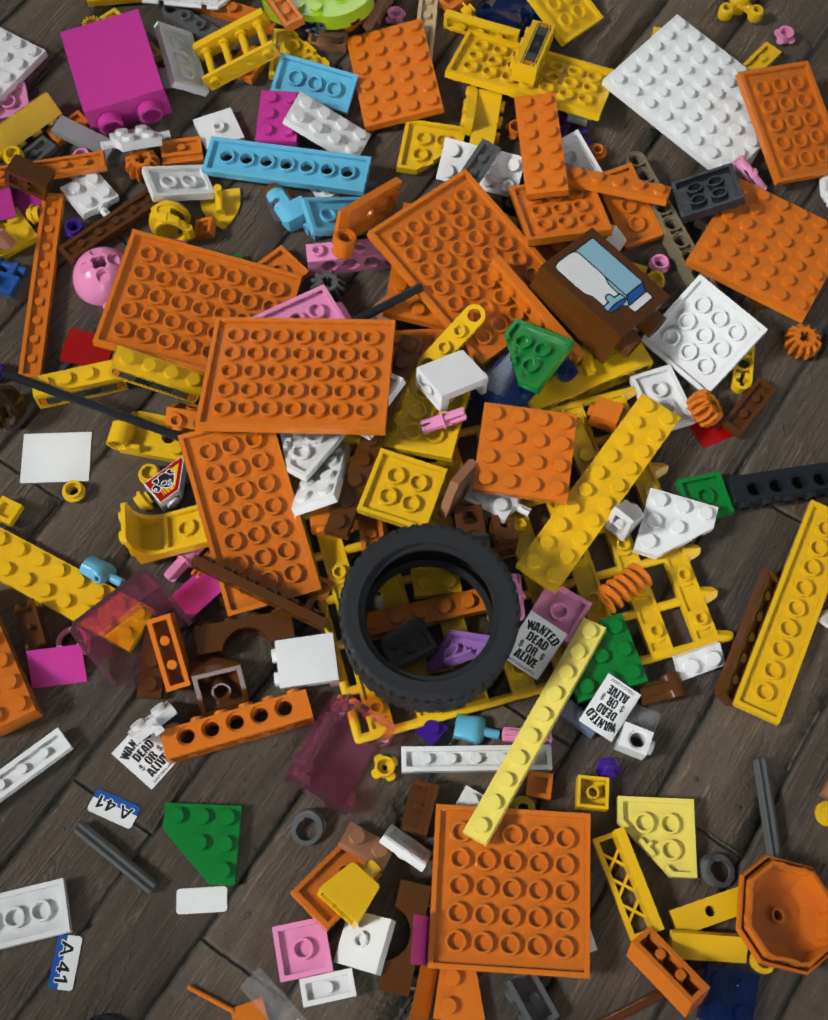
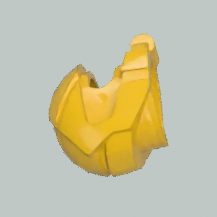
(168, 218)

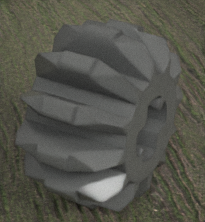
(333, 283)

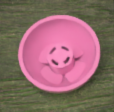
(96, 273)

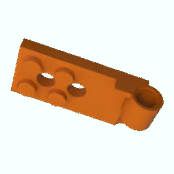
(363, 215)

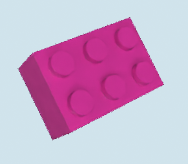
(272, 111)

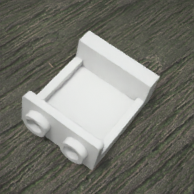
(450, 378)
(305, 662)

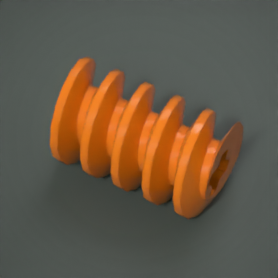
(622, 585)

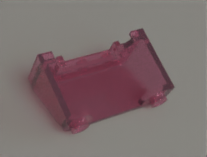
(329, 757)

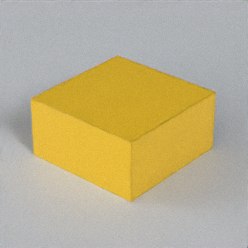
(592, 793)

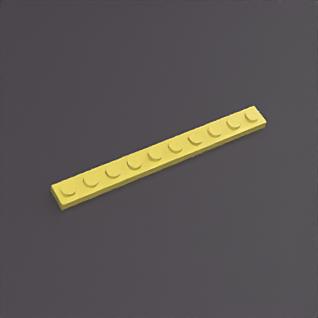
(534, 732)

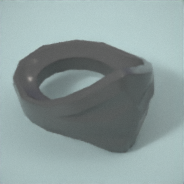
(308, 813)
(704, 870)

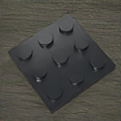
(708, 193)

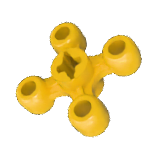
(739, 7)

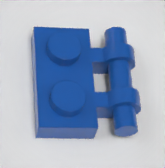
(8, 280)

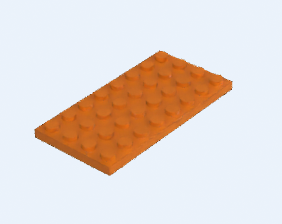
(248, 513)

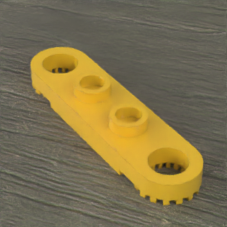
(455, 335)

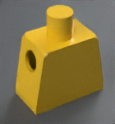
(351, 891)

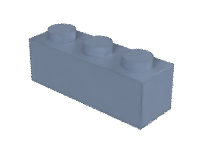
(572, 713)

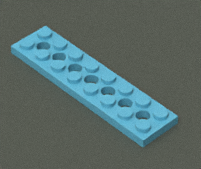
(290, 177)

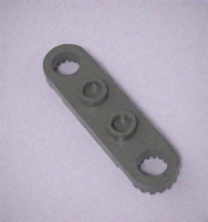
(188, 21)

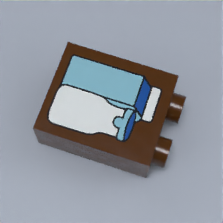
(600, 296)

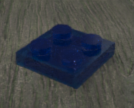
(730, 994)

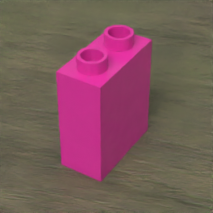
(116, 73)

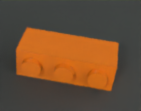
(170, 651)
(667, 971)

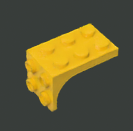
(161, 535)

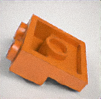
(181, 416)

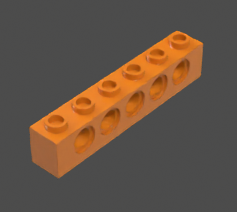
(177, 751)

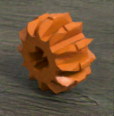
(137, 160)
(802, 341)
(704, 408)

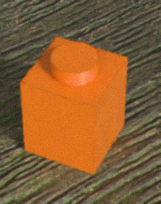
(604, 414)

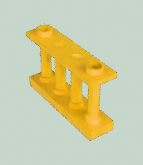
(230, 35)

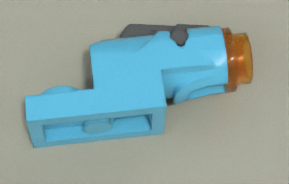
(286, 210)

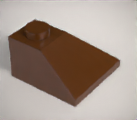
(218, 684)

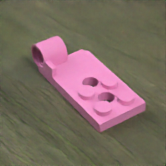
(311, 304)

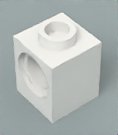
(624, 743)

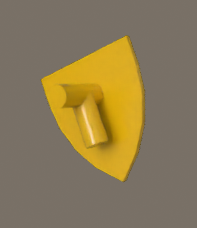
(223, 206)

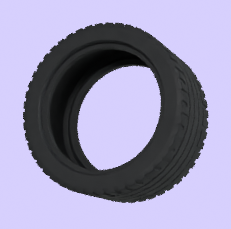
(444, 549)

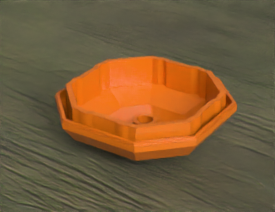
(800, 901)

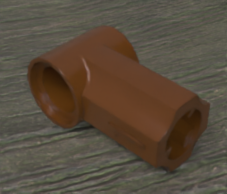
(666, 688)

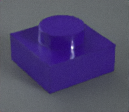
(431, 731)

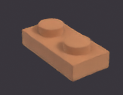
(364, 845)

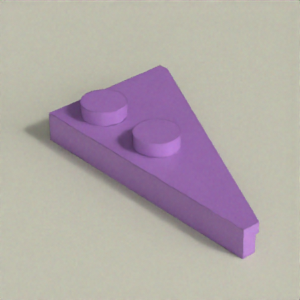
(456, 649)

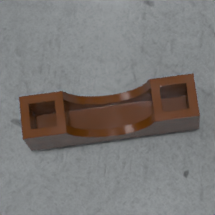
(214, 638)
(398, 972)

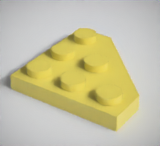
(663, 831)

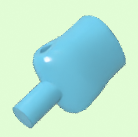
(100, 571)
(473, 729)

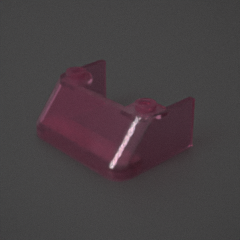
(115, 608)

